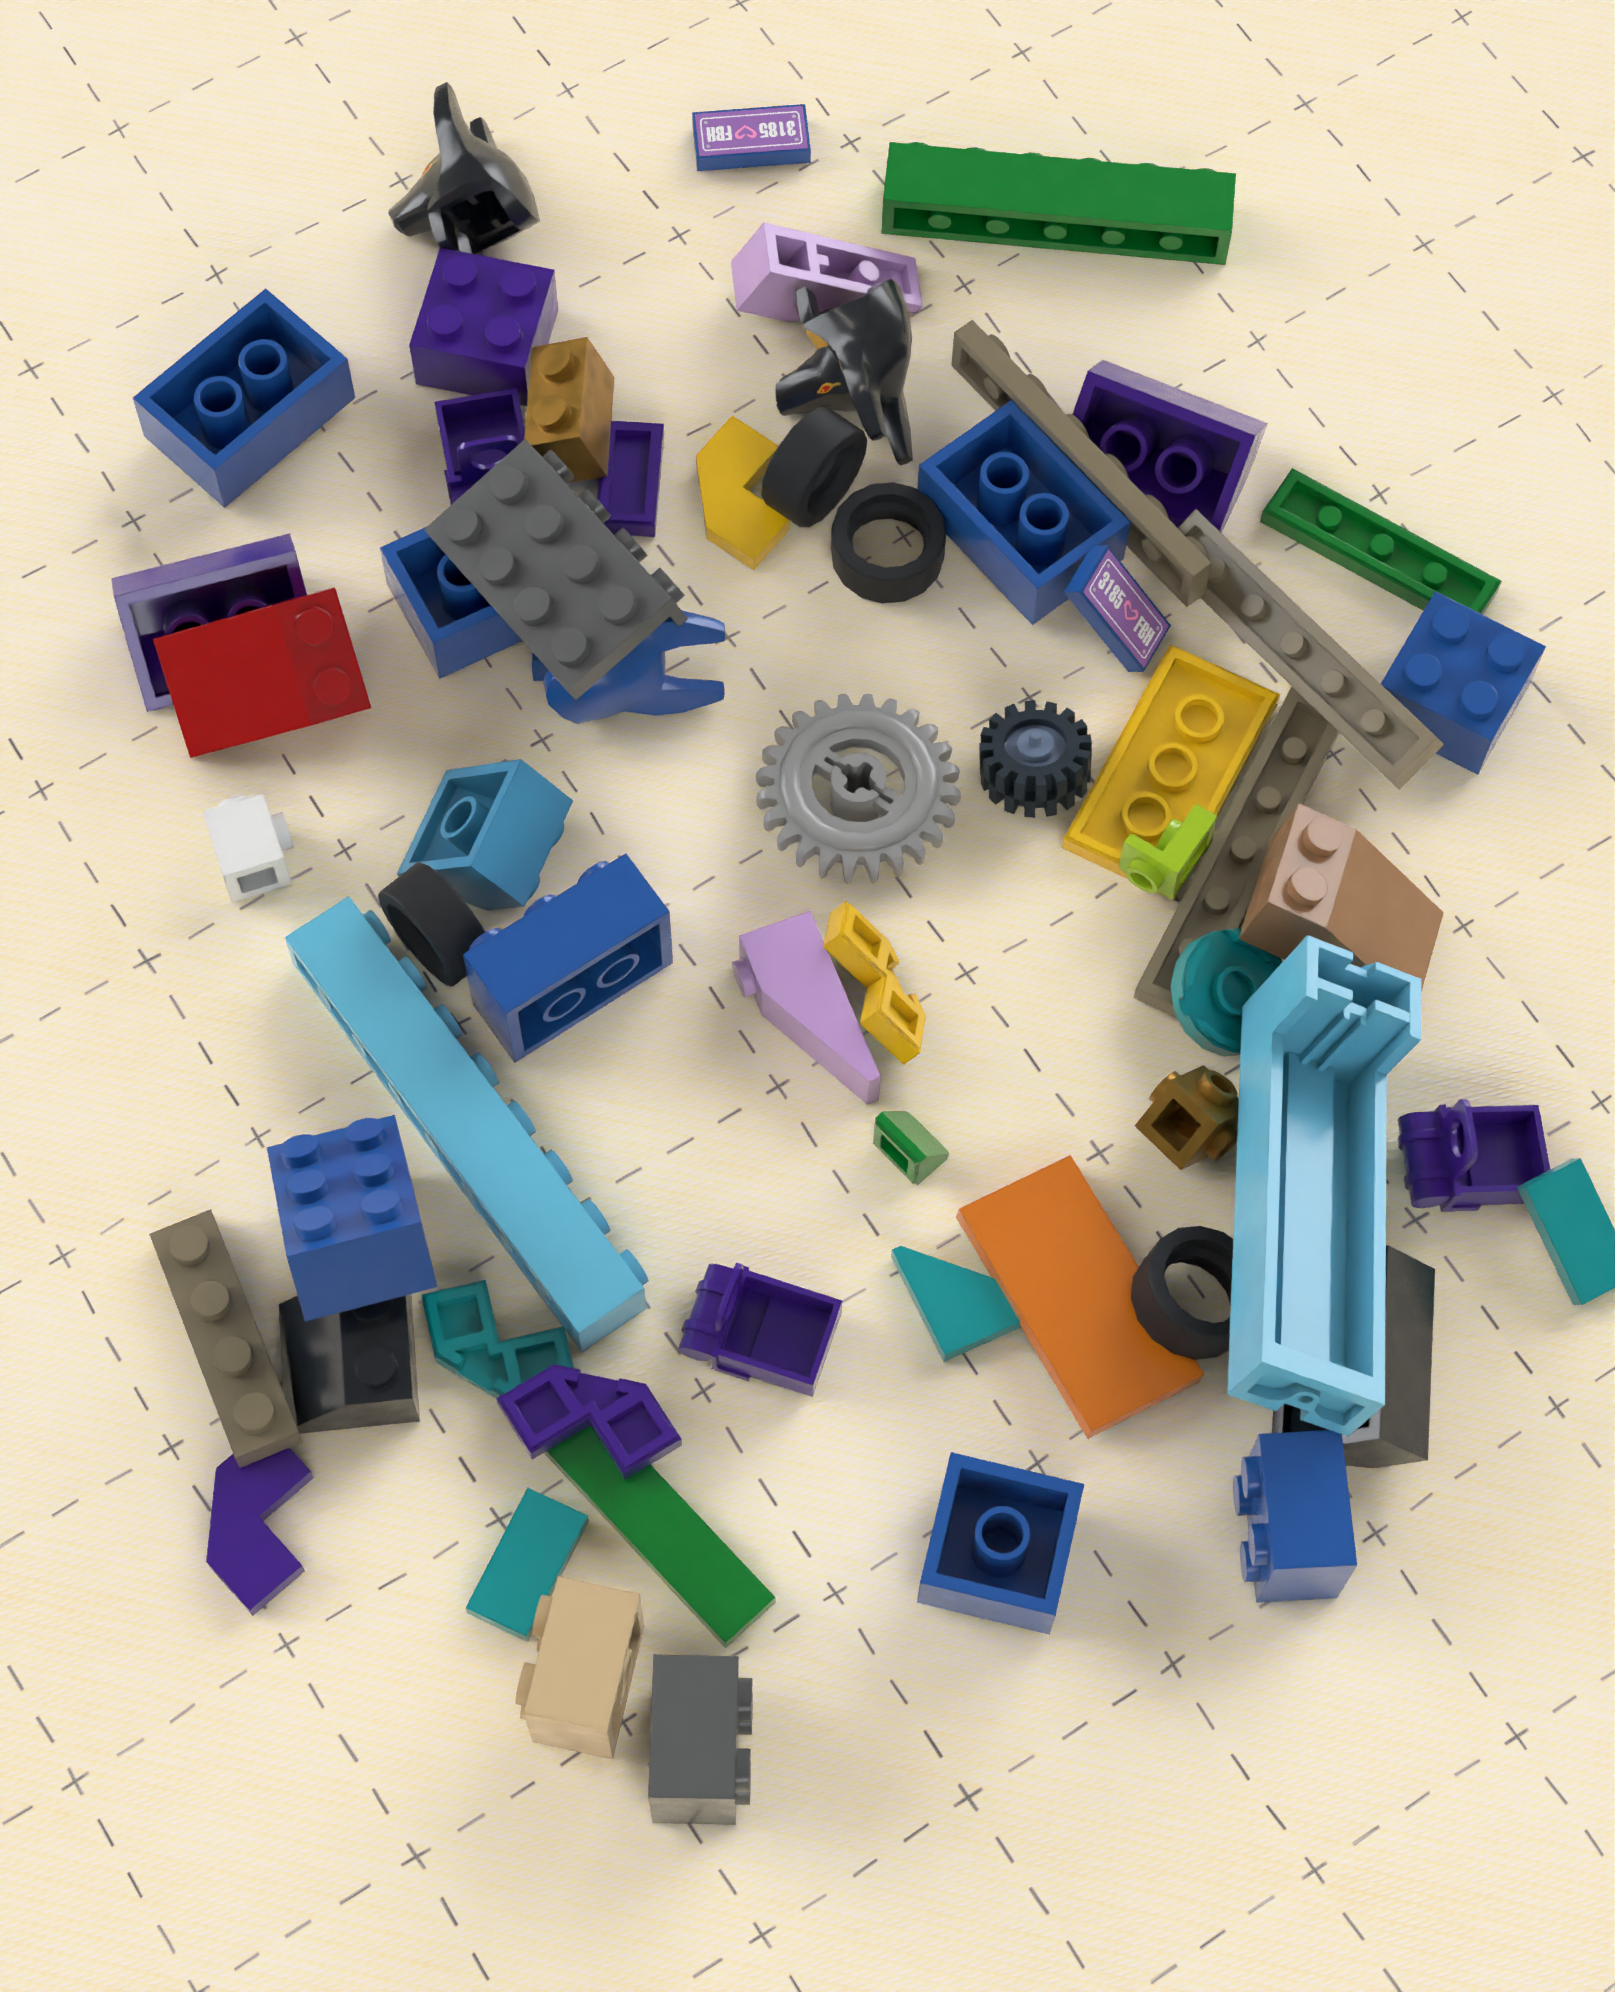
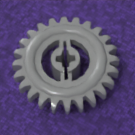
(858, 786)

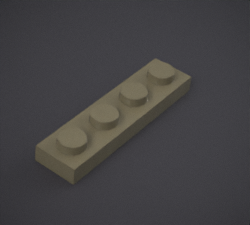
(225, 1338)

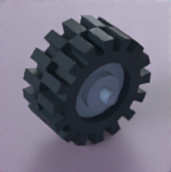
(1035, 758)

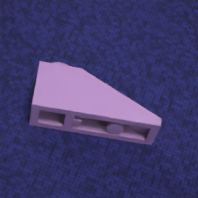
(836, 271)
(806, 1000)

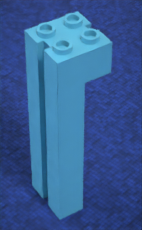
(1315, 1184)

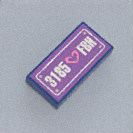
(751, 137)
(1117, 608)

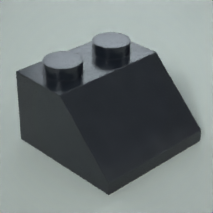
(350, 1366)

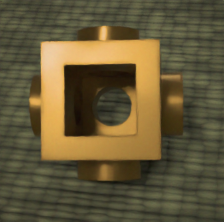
(1192, 1116)

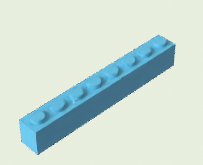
(468, 1124)

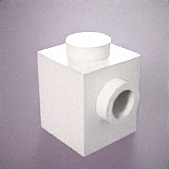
(249, 845)

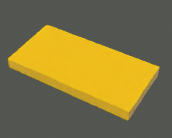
(1174, 752)

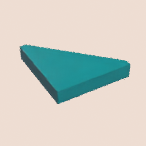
(954, 1302)

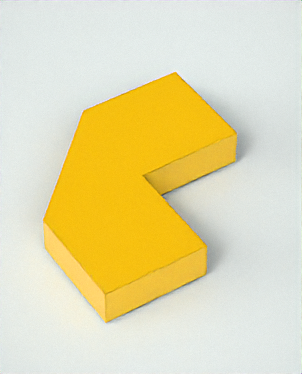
(731, 513)
(868, 955)

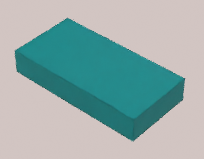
(1573, 1229)
(527, 1563)

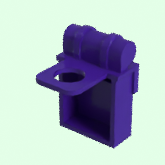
(477, 435)
(1471, 1154)
(760, 1328)

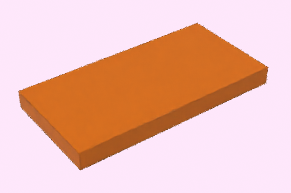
(1073, 1295)

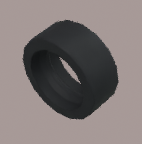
(814, 467)
(888, 502)
(431, 921)
(1159, 1311)

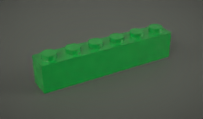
(1058, 203)

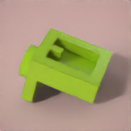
(1175, 856)

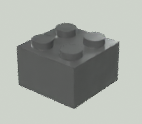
(694, 1734)

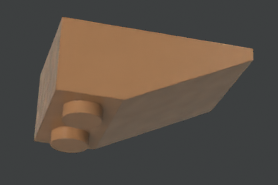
(1340, 890)

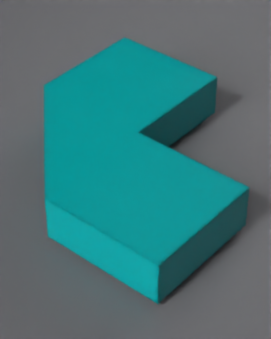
(469, 1344)

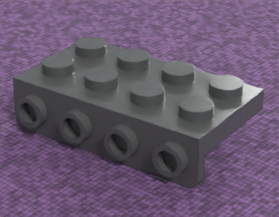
(555, 567)

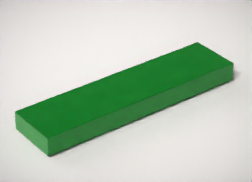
(1374, 546)
(667, 1537)

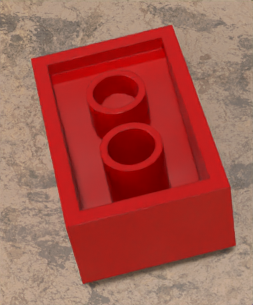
(262, 673)

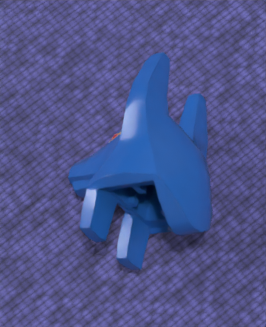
(640, 680)

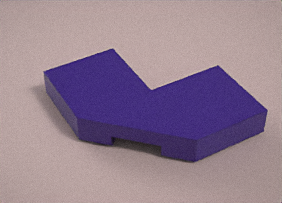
(567, 1401)
(239, 1543)

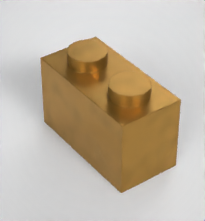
(571, 406)

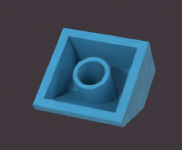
(490, 832)

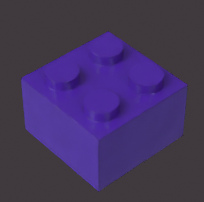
(482, 324)

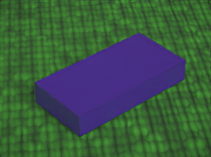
(633, 477)

